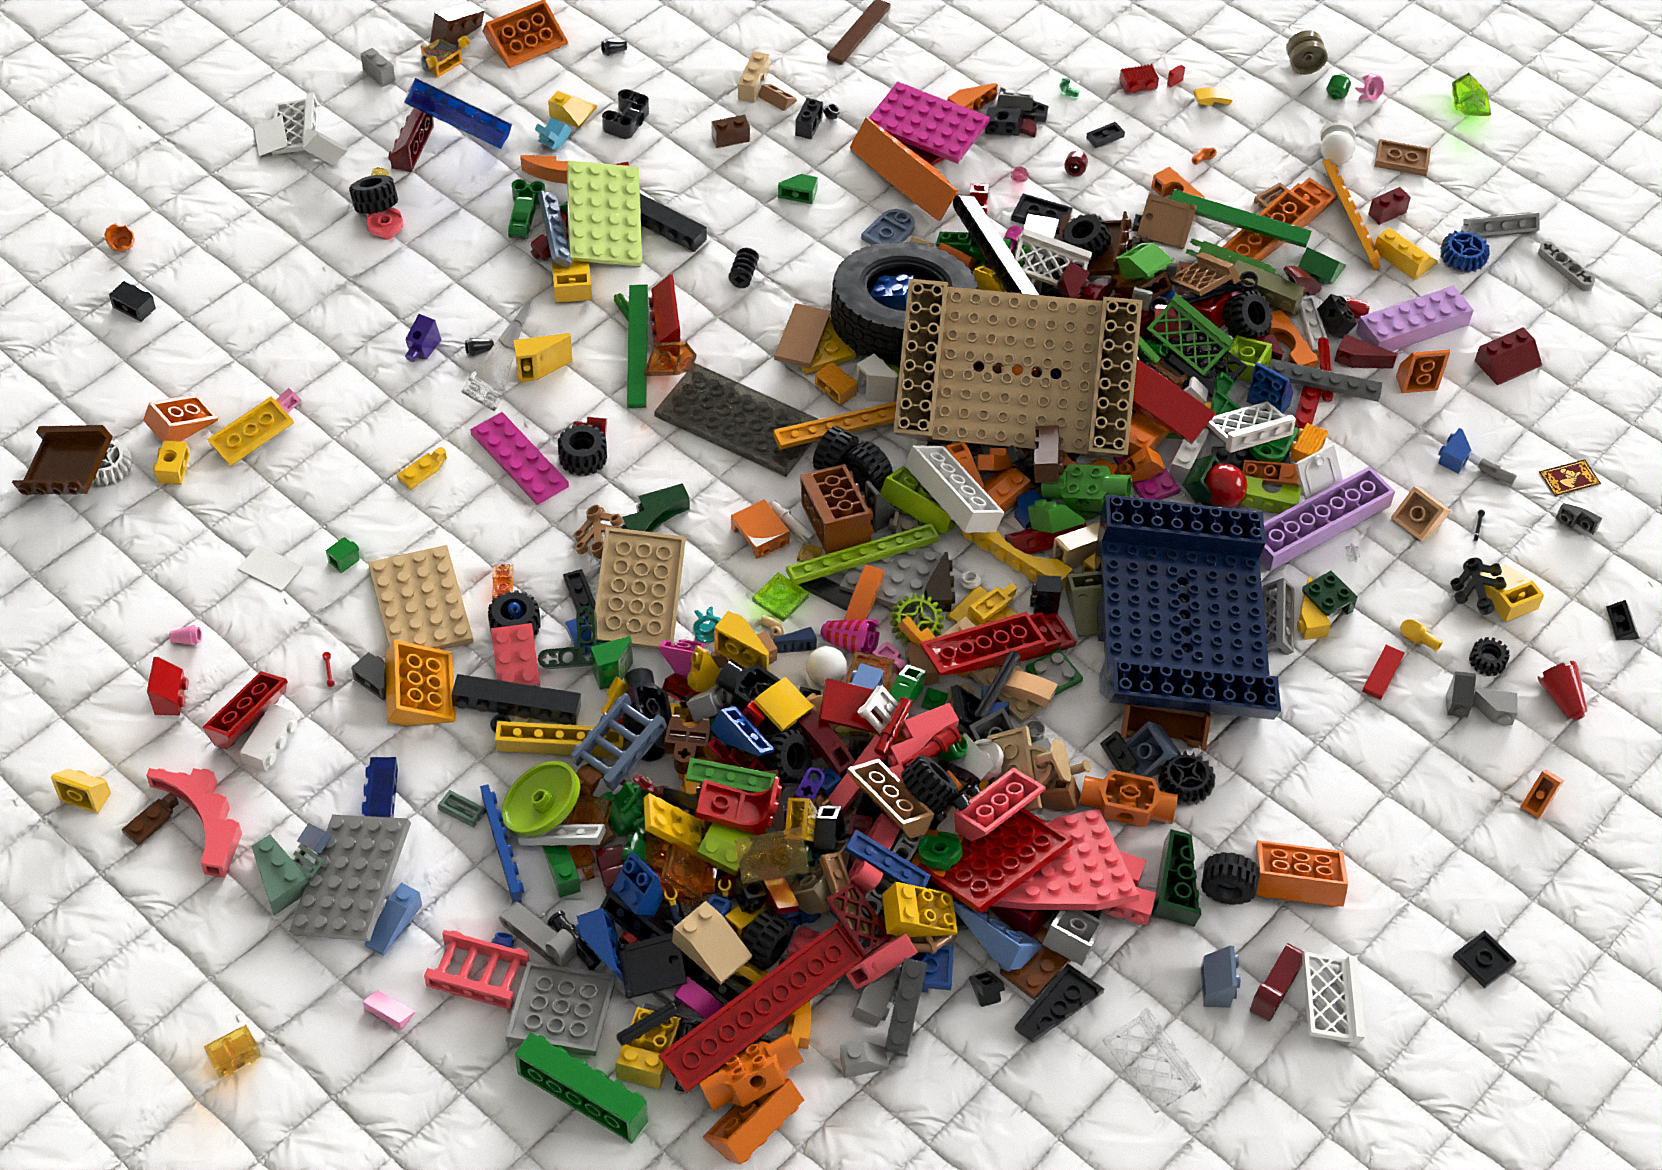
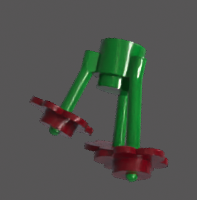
(631, 815)

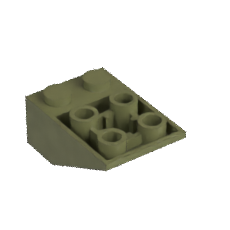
(1083, 595)

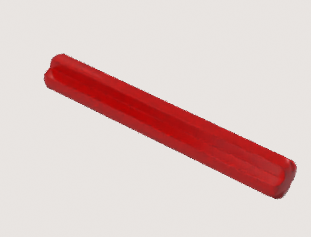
(1324, 361)

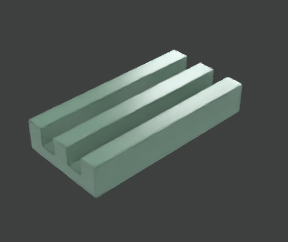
(459, 811)
(300, 856)

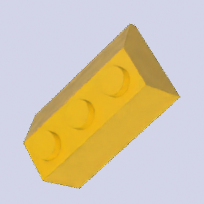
(1403, 253)

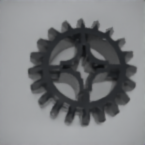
(1188, 785)

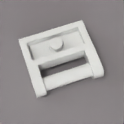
(883, 704)

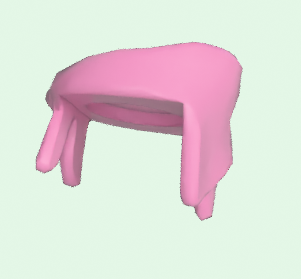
(1372, 83)

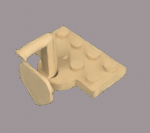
(1029, 758)

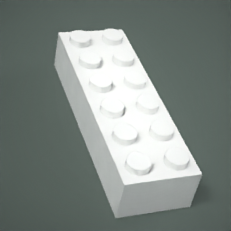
(954, 489)

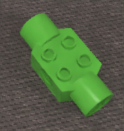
(1086, 487)

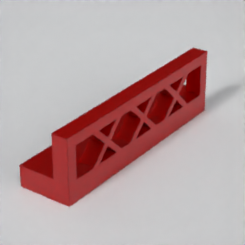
(1034, 541)

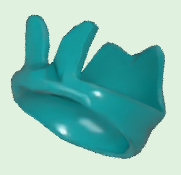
(705, 631)

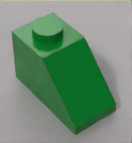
(799, 188)

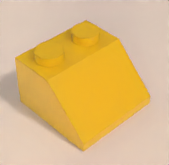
(81, 789)

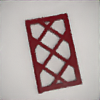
(860, 902)

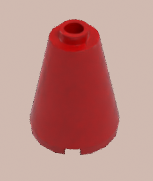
(1566, 689)

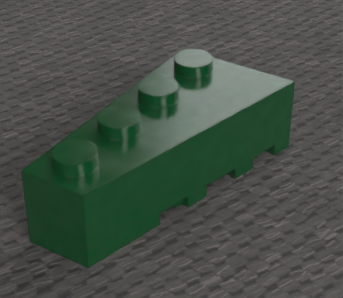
(1176, 883)

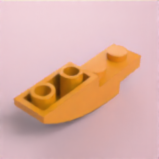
(800, 1026)

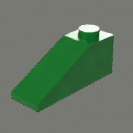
(562, 869)

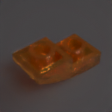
(502, 579)

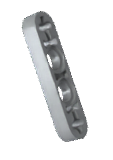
(1581, 279)

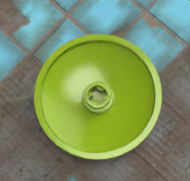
(540, 799)

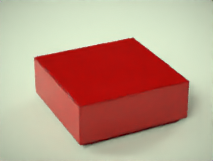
(1176, 75)

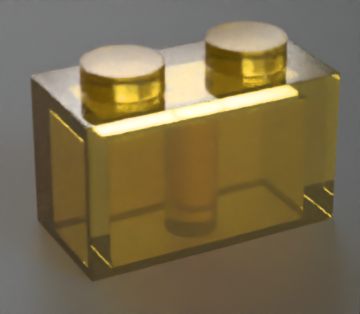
(232, 1051)

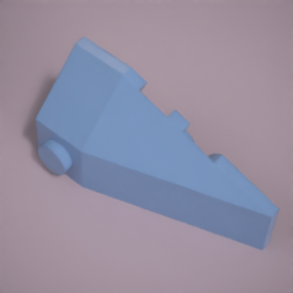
(1005, 946)

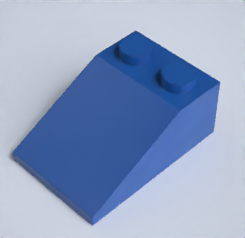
(601, 935)

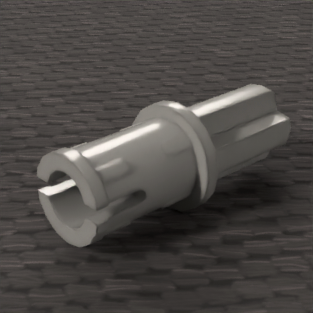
(1497, 471)

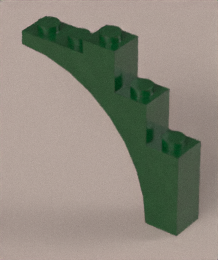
(657, 508)

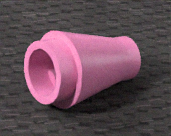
(188, 635)

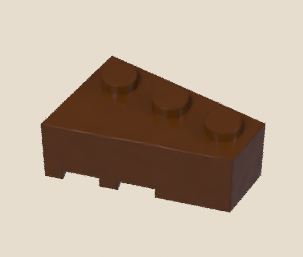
(456, 22)
(1047, 455)

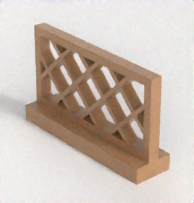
(1205, 275)

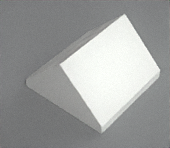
(323, 146)

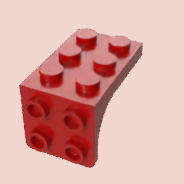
(737, 807)

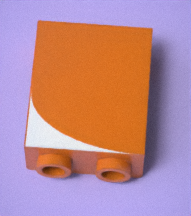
(761, 528)

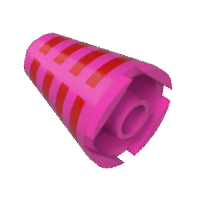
(852, 634)

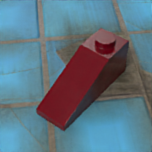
(1098, 289)
(1362, 354)

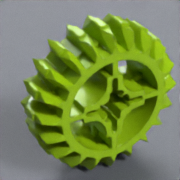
(924, 622)

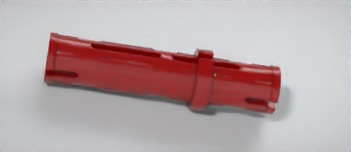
(889, 734)

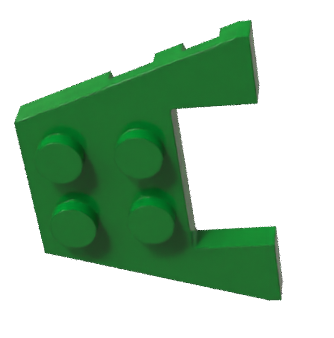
(1220, 402)

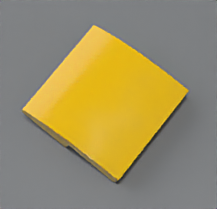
(783, 704)

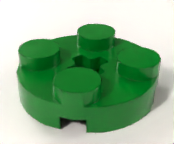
(930, 852)

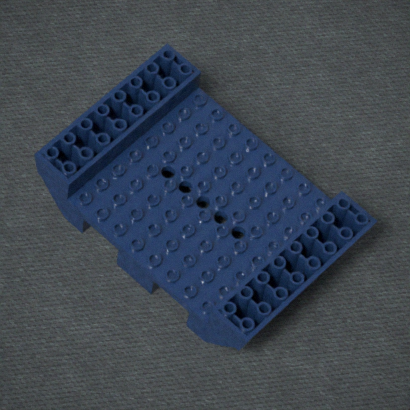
(1214, 554)

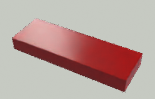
(1383, 672)

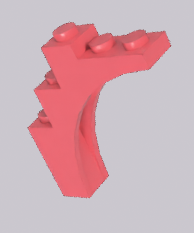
(918, 733)
(197, 791)

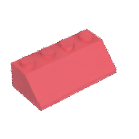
(996, 804)

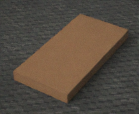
(802, 335)

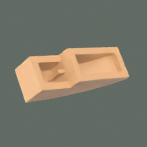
(1029, 687)

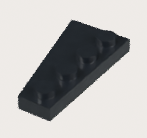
(1059, 1001)

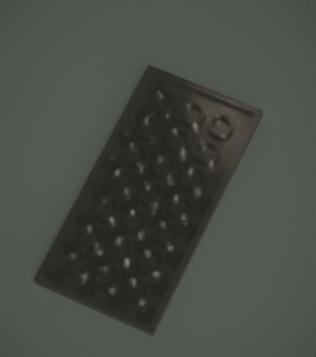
(733, 418)

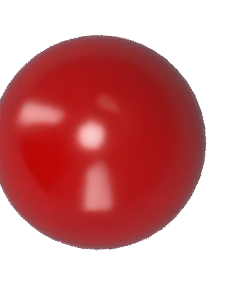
(1226, 485)

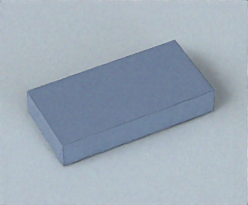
(314, 838)

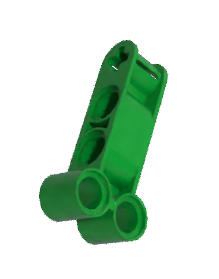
(524, 208)

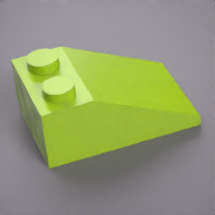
(720, 847)

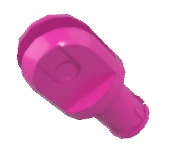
(1013, 234)

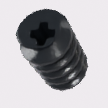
(743, 267)

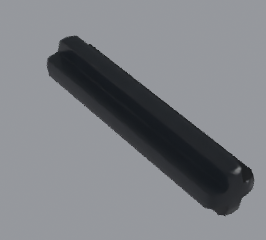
(646, 1024)

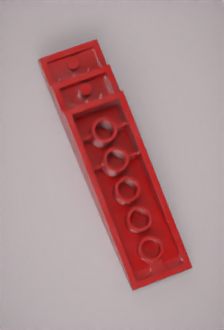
(1169, 404)
(991, 642)

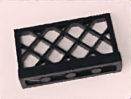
(1183, 368)

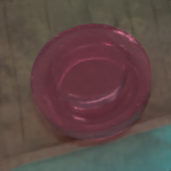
(1019, 174)

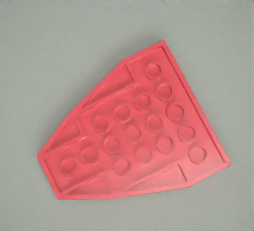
(1083, 876)

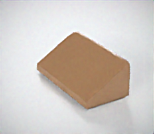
(776, 96)

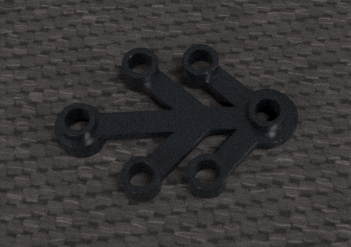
(1473, 568)
(960, 801)

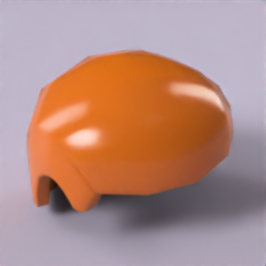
(119, 238)

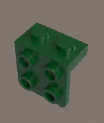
(1330, 594)

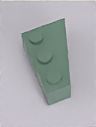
(279, 873)

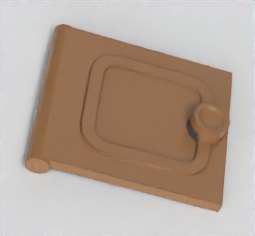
(1166, 221)

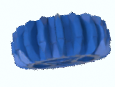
(1464, 251)

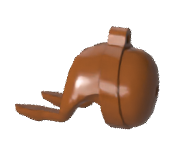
(589, 780)

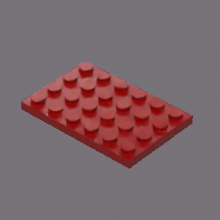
(1001, 860)

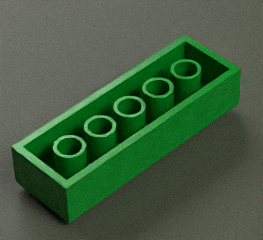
(582, 1087)

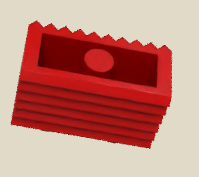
(1138, 78)

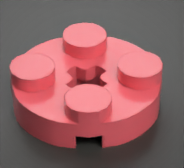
(388, 229)

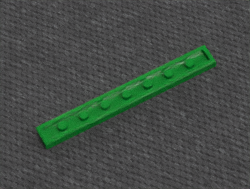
(1245, 220)
(637, 346)

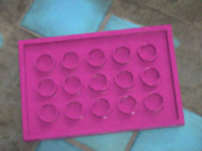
(929, 122)

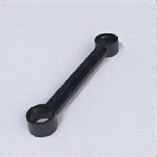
(1223, 289)

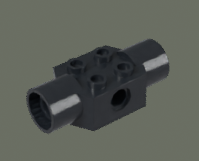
(747, 685)
(649, 701)

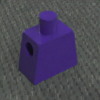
(422, 338)

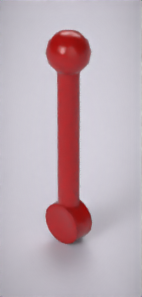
(327, 656)

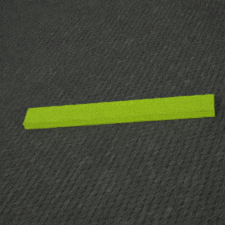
(862, 554)

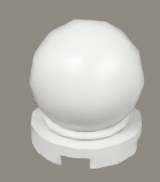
(1338, 142)
(824, 664)

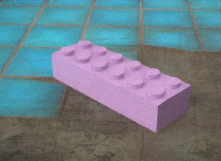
(1416, 320)

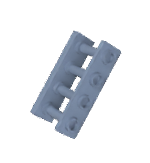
(626, 759)

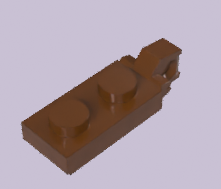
(150, 819)

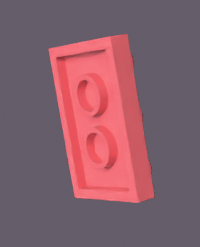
(515, 654)

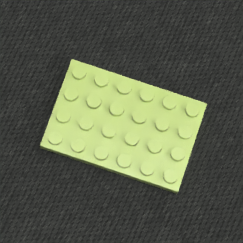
(604, 213)

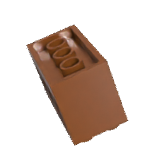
(836, 508)

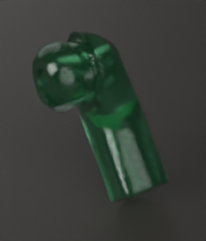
(1067, 90)

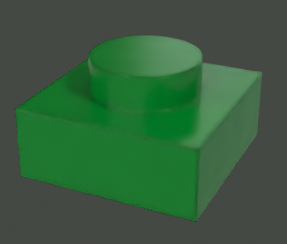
(933, 699)

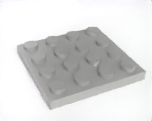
(903, 575)
(562, 1006)

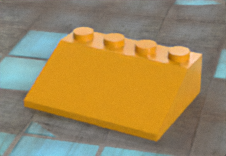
(418, 684)

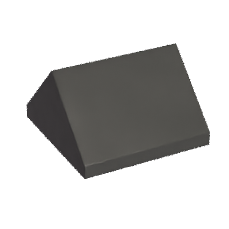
(990, 725)

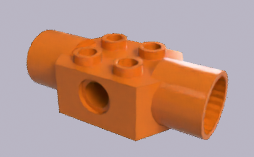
(1128, 798)
(752, 1073)

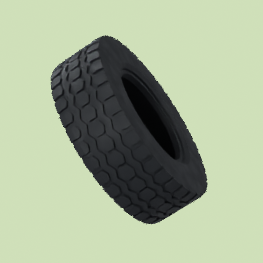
(865, 322)

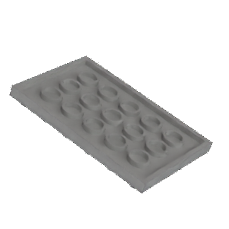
(353, 879)

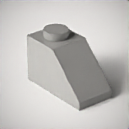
(1496, 705)
(862, 1058)

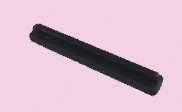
(997, 685)

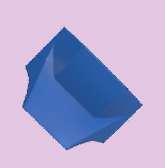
(1023, 501)

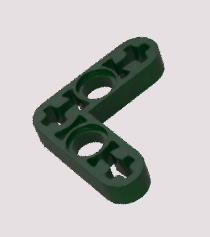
(579, 651)

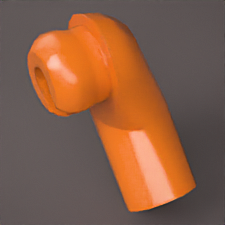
(1204, 154)

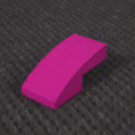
(697, 999)

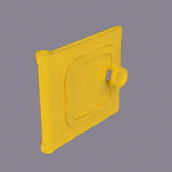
(961, 610)

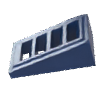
(796, 641)

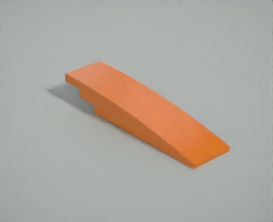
(904, 169)
(1293, 207)

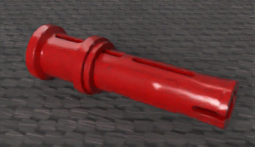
(939, 744)

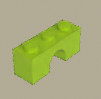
(1277, 502)

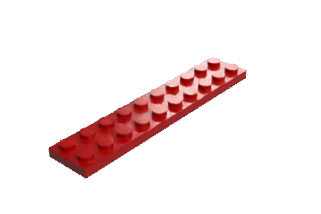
(761, 1007)

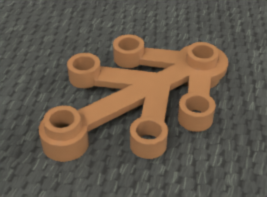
(595, 515)

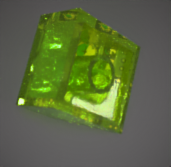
(1470, 96)

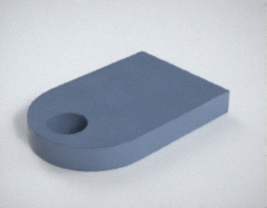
(889, 227)

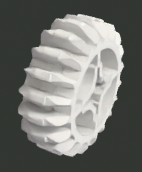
(114, 464)

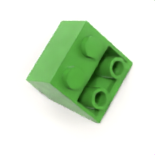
(1143, 261)

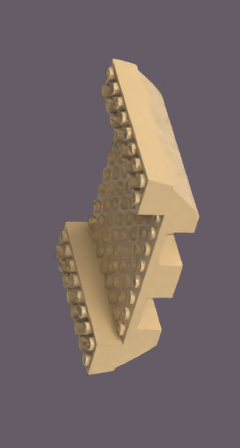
(1082, 338)

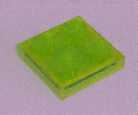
(780, 597)

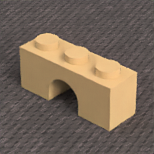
(755, 70)

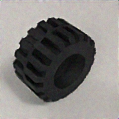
(373, 194)
(1088, 233)
(1247, 315)
(582, 438)
(833, 447)
(868, 464)
(499, 612)
(790, 757)
(929, 783)
(1230, 878)
(767, 938)

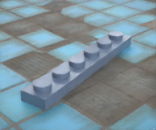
(554, 228)

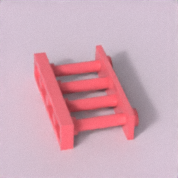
(480, 989)

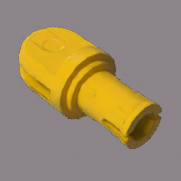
(1419, 634)

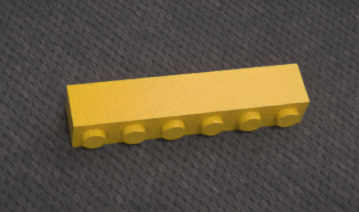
(549, 738)

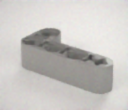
(552, 946)

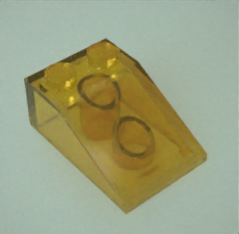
(772, 856)

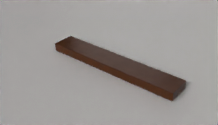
(858, 31)

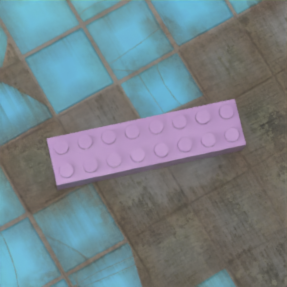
(1324, 516)

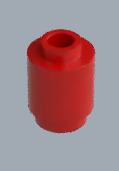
(1358, 307)

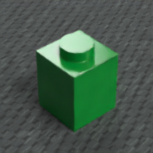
(343, 554)

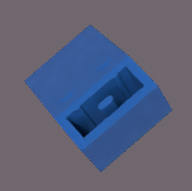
(1270, 387)

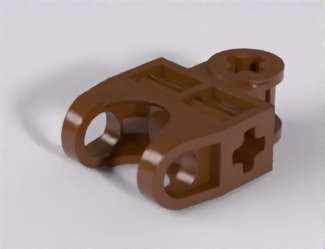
(686, 741)

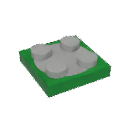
(1057, 669)

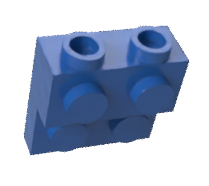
(938, 968)

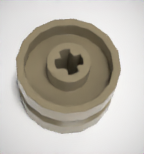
(1306, 52)

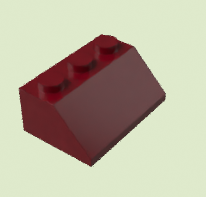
(1509, 356)

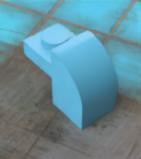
(554, 134)

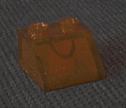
(670, 359)

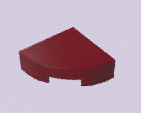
(1029, 127)

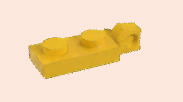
(422, 468)
(992, 603)

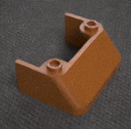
(1178, 724)

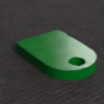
(1276, 449)

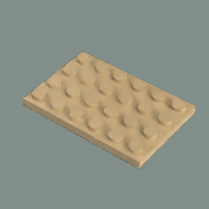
(639, 586)
(421, 599)

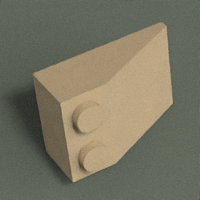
(711, 942)

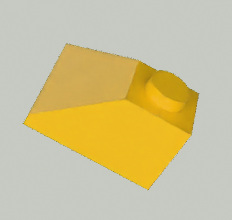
(570, 109)

